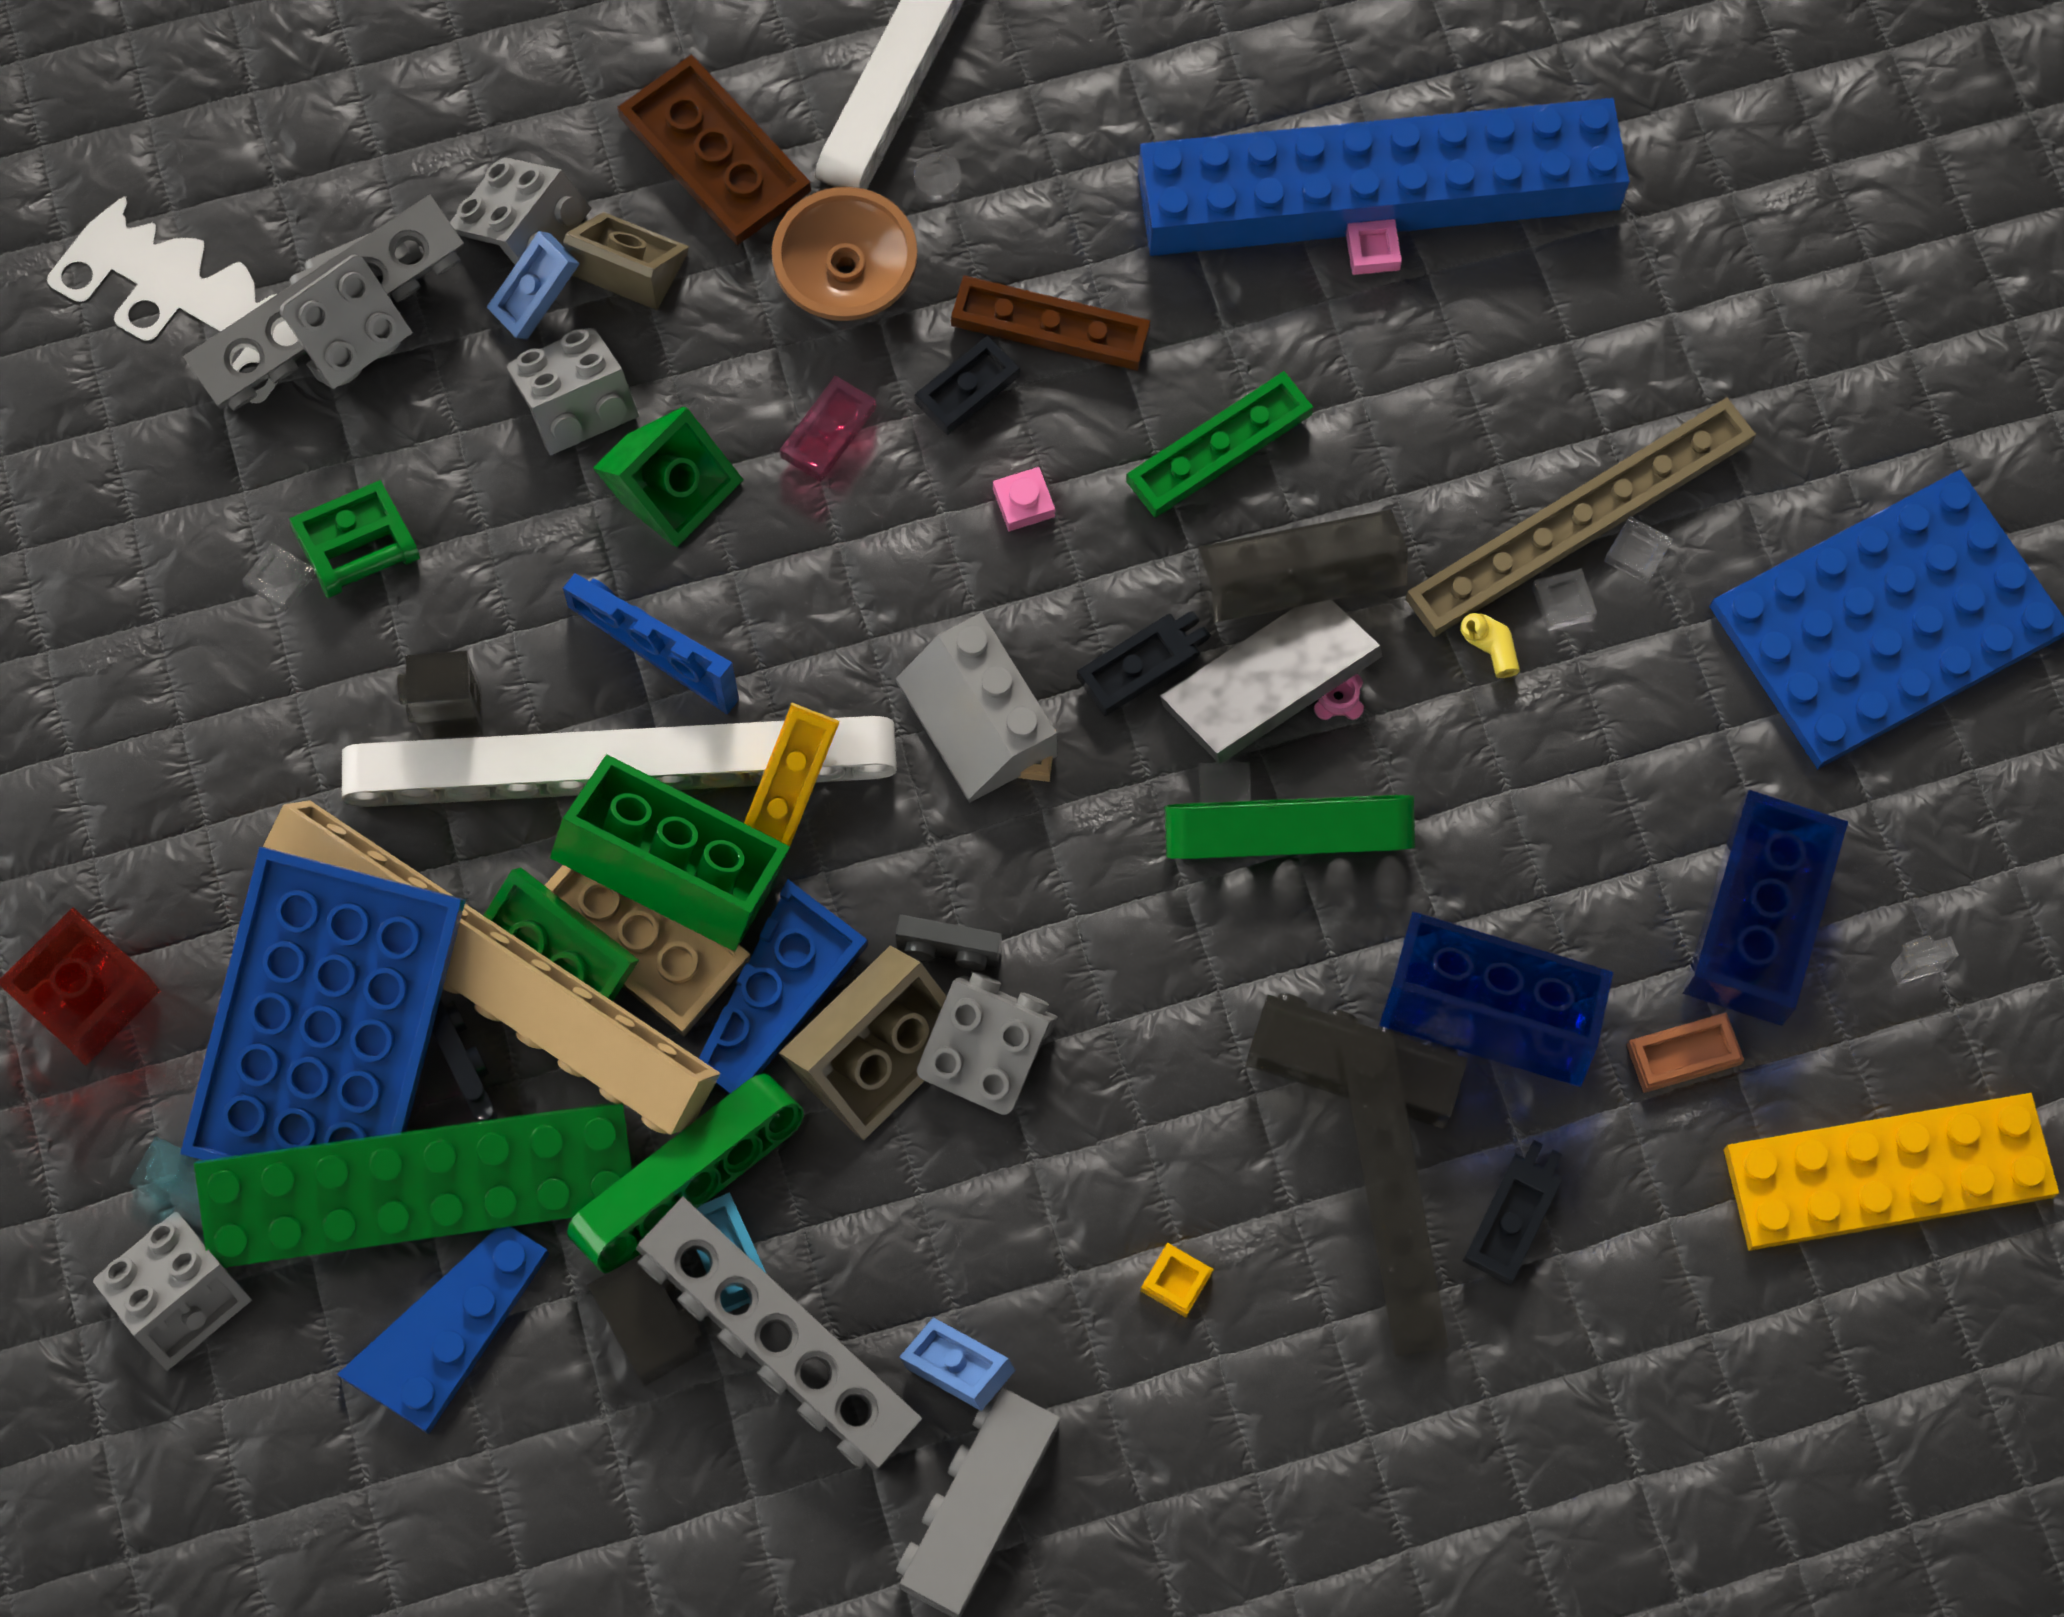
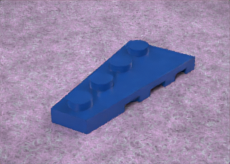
(659, 644)
(787, 977)
(440, 1338)

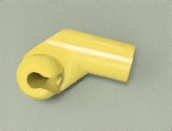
(1494, 639)

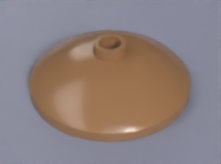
(844, 230)

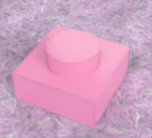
(1373, 247)
(1023, 499)

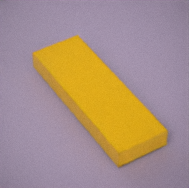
(791, 773)

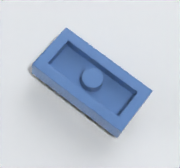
(533, 285)
(957, 1364)

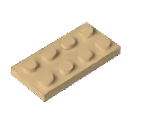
(677, 967)

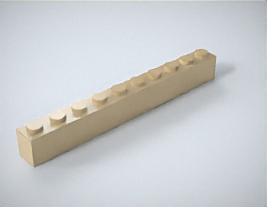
(527, 989)

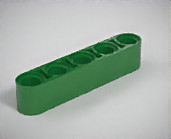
(1289, 826)
(689, 1166)

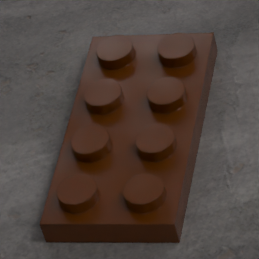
(714, 149)

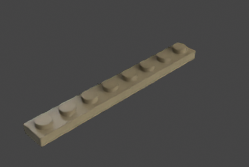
(1580, 517)

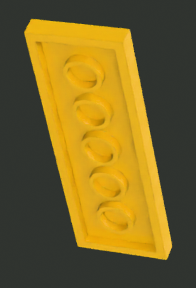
(1890, 1171)

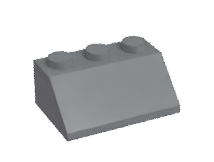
(977, 708)

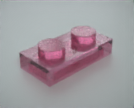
(828, 428)

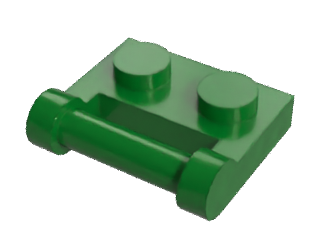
(349, 524)

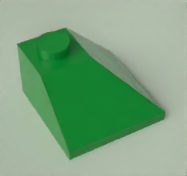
(669, 474)

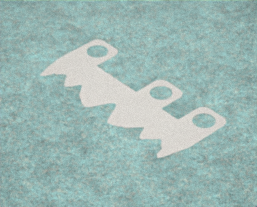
(166, 276)

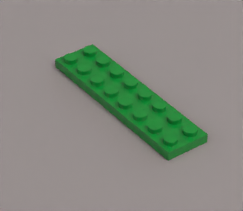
(409, 1184)

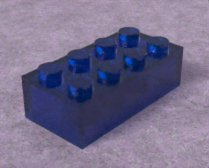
(1765, 908)
(1497, 999)

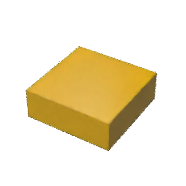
(1176, 1280)

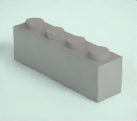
(978, 1504)

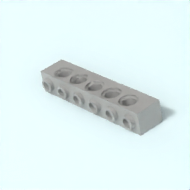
(213, 359)
(888, 1415)

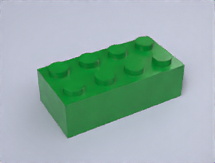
(669, 852)

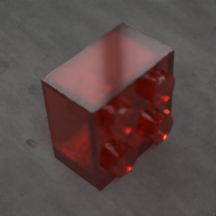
(79, 986)

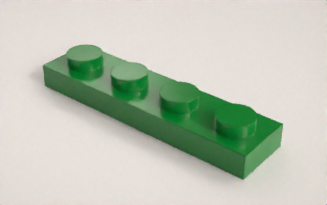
(1219, 444)

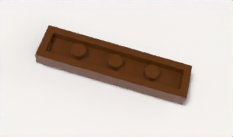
(1050, 323)

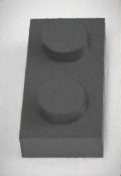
(967, 946)

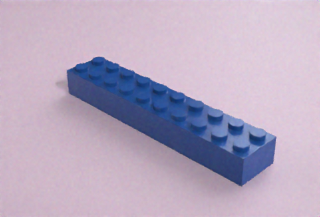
(1401, 169)

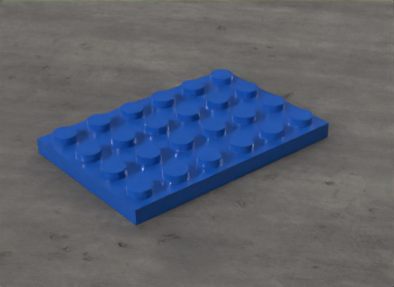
(1889, 618)
(321, 1009)

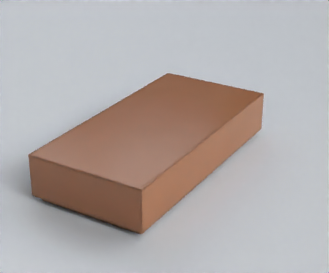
(1685, 1052)

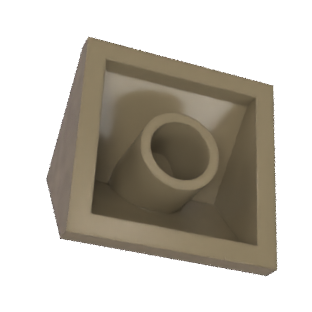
(625, 258)

